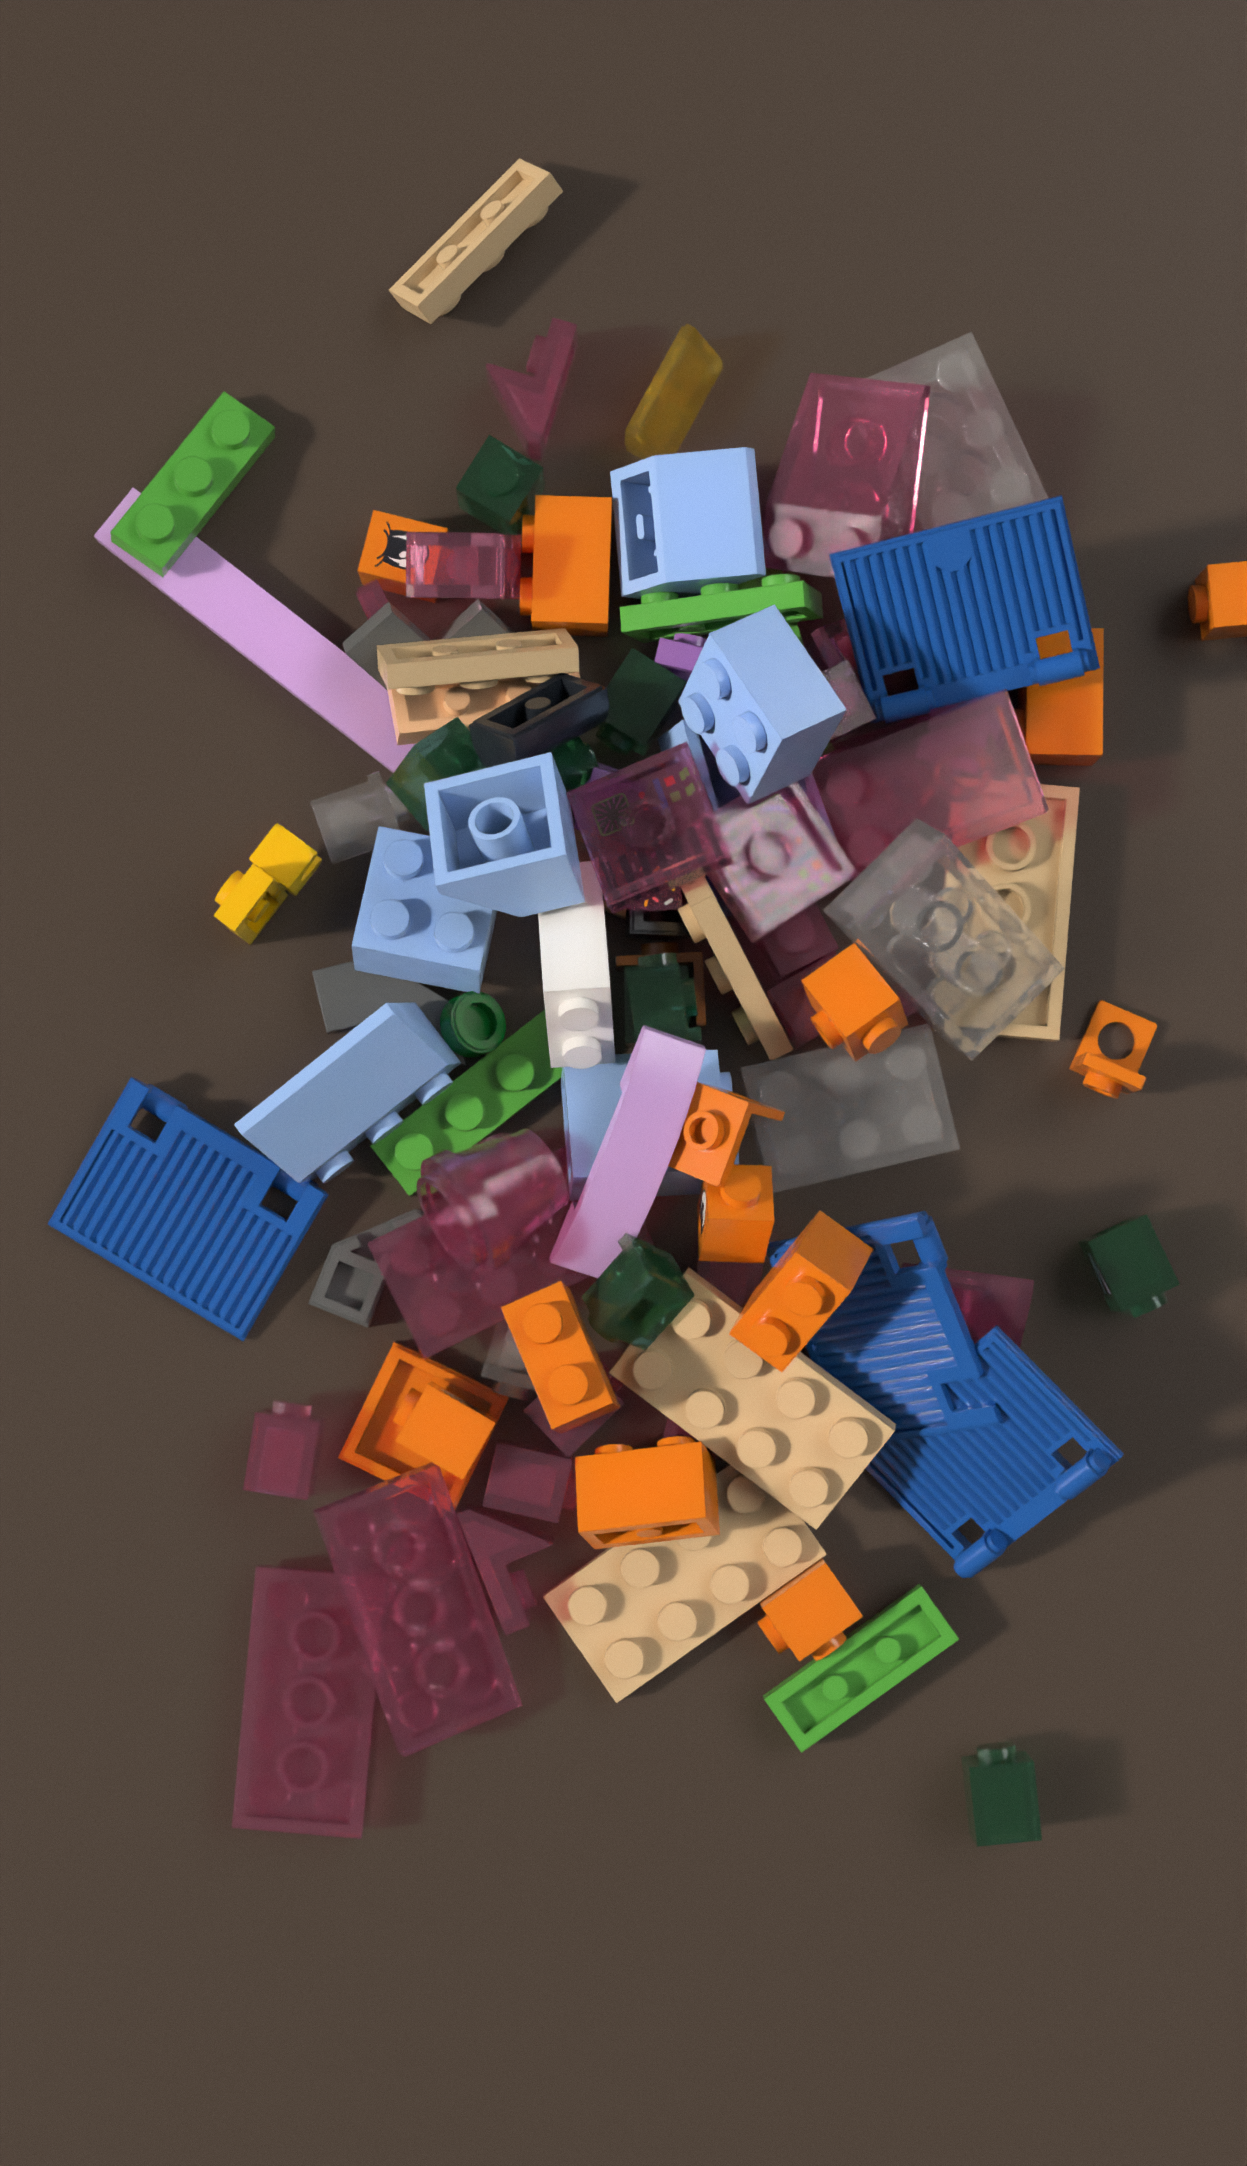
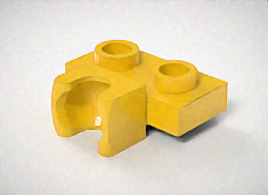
(253, 897)

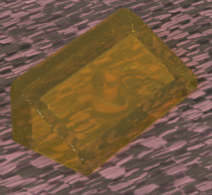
(674, 396)

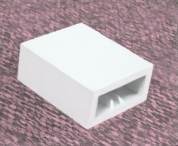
(577, 980)

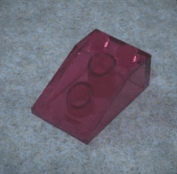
(846, 471)
(948, 768)

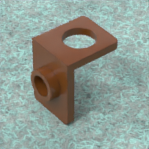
(692, 959)

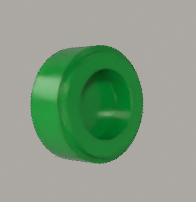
(473, 1024)

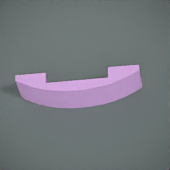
(632, 1153)

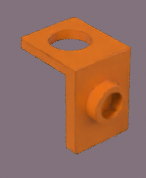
(1107, 1074)
(715, 1132)

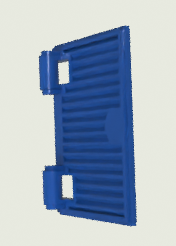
(965, 608)
(186, 1210)
(902, 1333)
(998, 1473)

